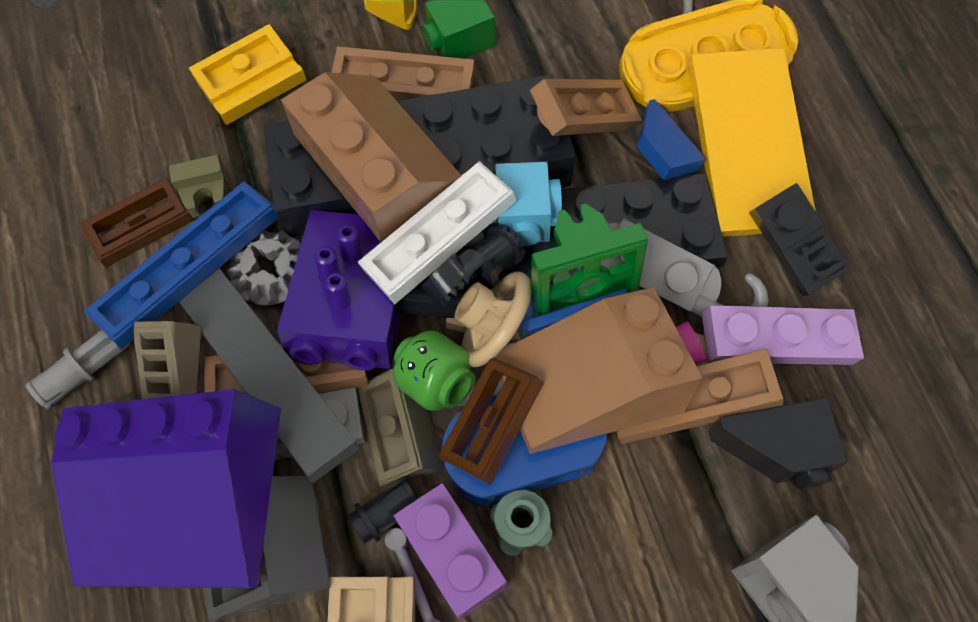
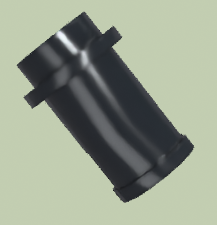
(378, 513)

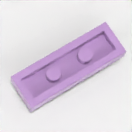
(787, 333)

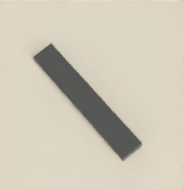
(267, 373)

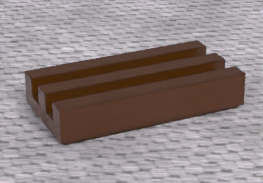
(139, 227)
(499, 423)

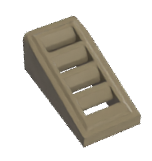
(167, 355)

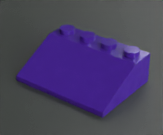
(166, 490)

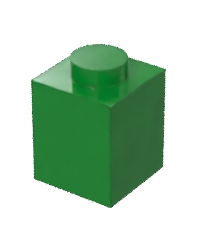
(459, 27)

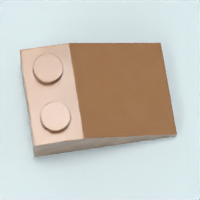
(604, 370)

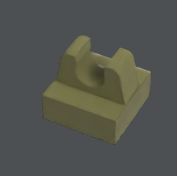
(200, 182)

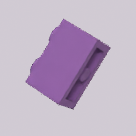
(451, 551)

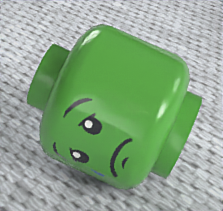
(433, 371)

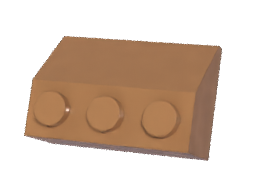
(368, 148)

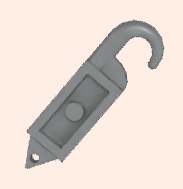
(682, 275)

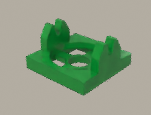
(584, 248)

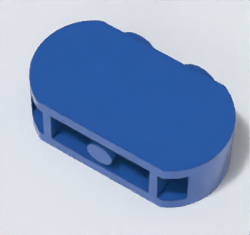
(525, 470)

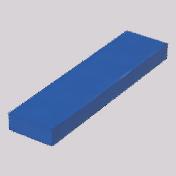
(182, 263)

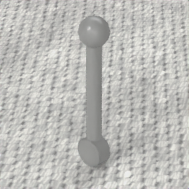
(397, 542)

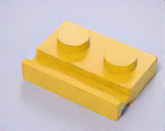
(247, 74)

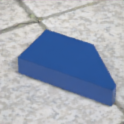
(666, 144)

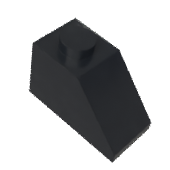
(785, 442)

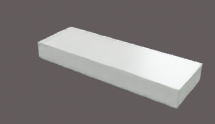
(437, 231)

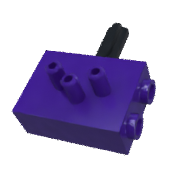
(336, 308)

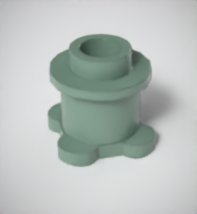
(515, 538)

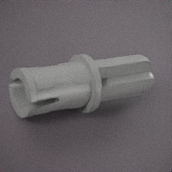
(72, 370)

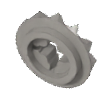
(264, 287)

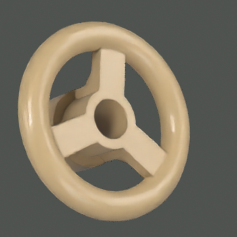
(491, 319)

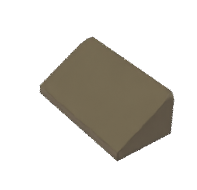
(398, 432)

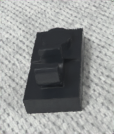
(799, 240)

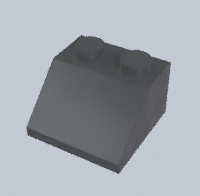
(291, 555)

